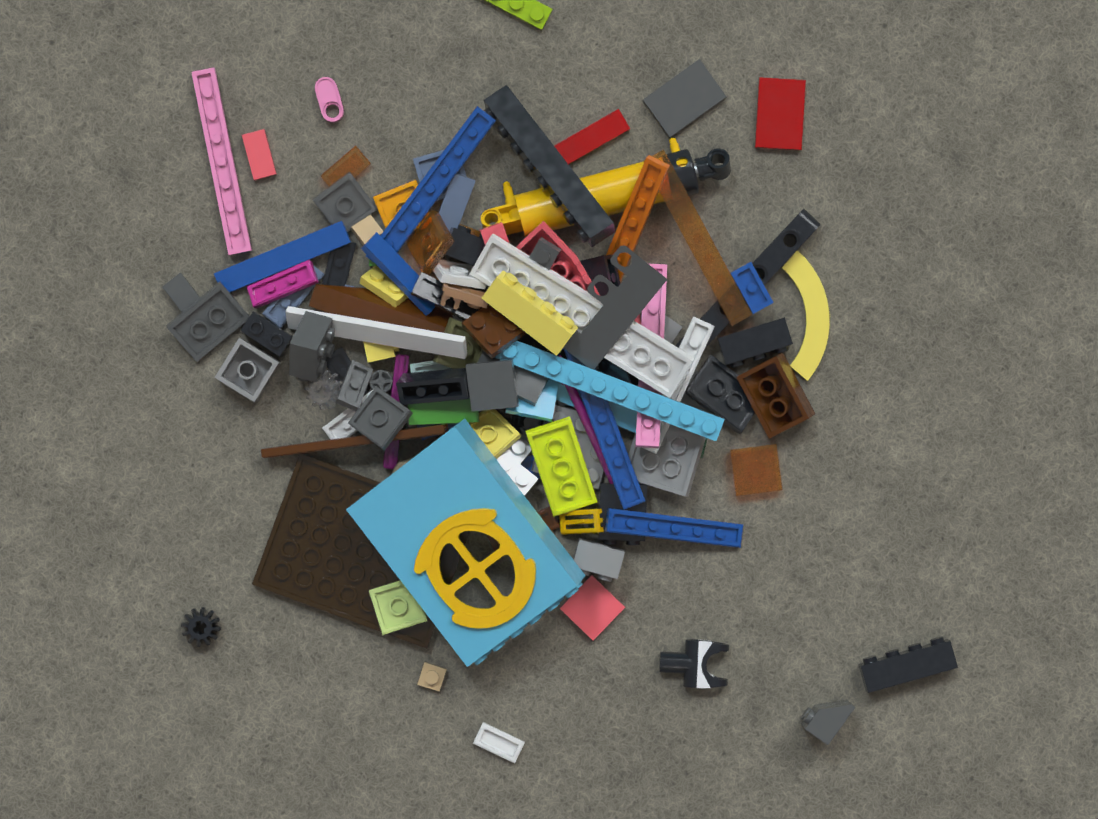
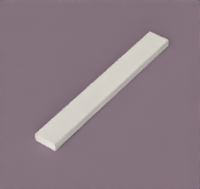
(387, 334)

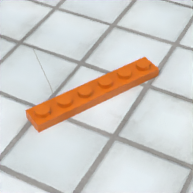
(638, 209)

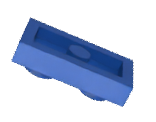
(751, 287)

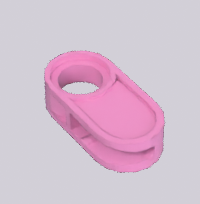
(327, 95)

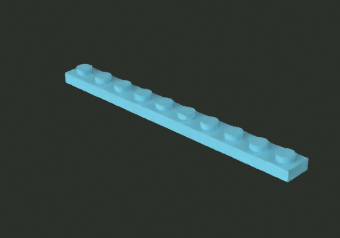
(613, 389)

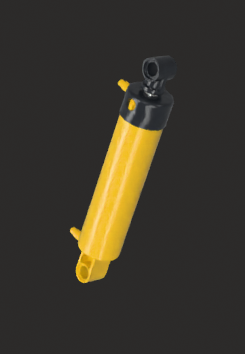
(609, 189)

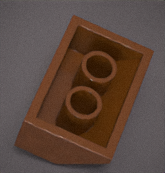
(776, 395)

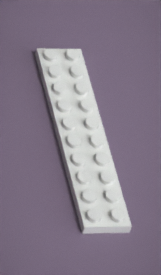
(638, 348)

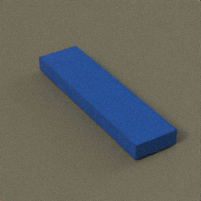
(395, 268)

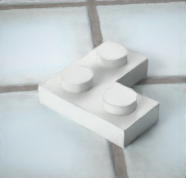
(511, 463)

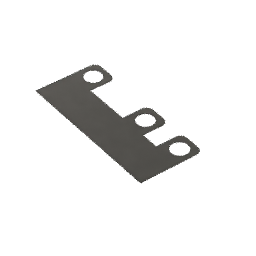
(618, 310)

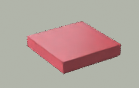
(592, 607)

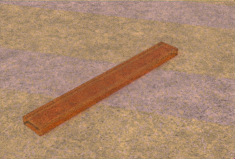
(702, 245)

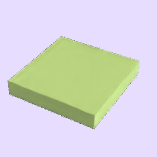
(396, 607)

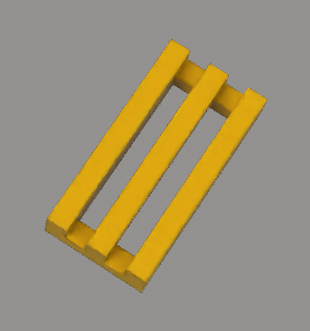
(596, 520)

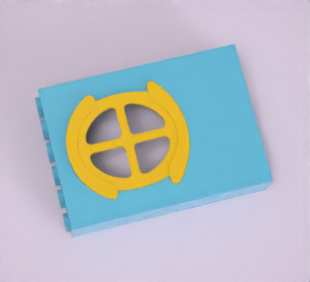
(459, 489)

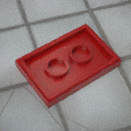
(780, 113)

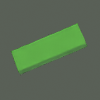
(442, 412)

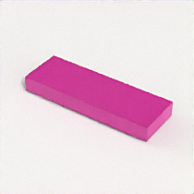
(282, 284)

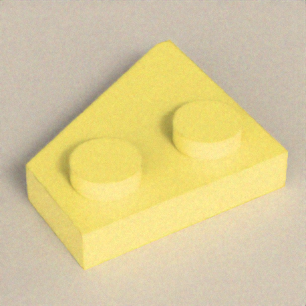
(382, 286)

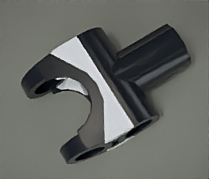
(694, 663)

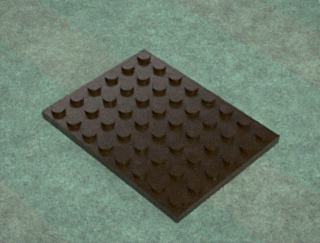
(325, 557)

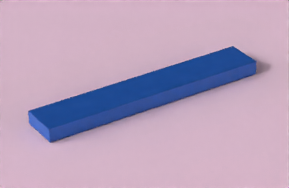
(284, 257)
(673, 527)

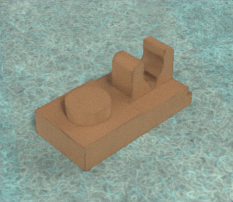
(470, 296)

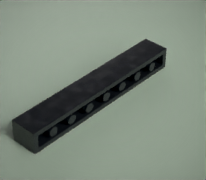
(549, 166)

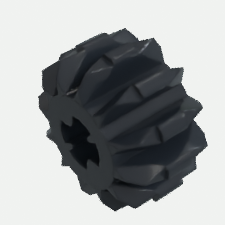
(193, 622)

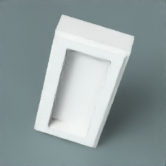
(498, 742)

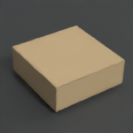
(366, 228)

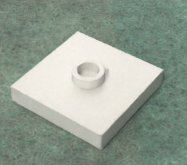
(457, 274)

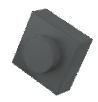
(545, 253)

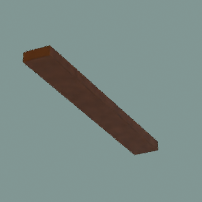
(349, 441)

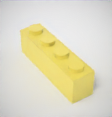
(530, 312)

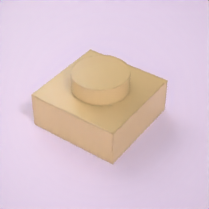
(432, 676)

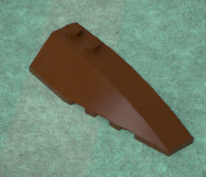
(366, 305)

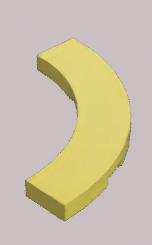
(816, 314)

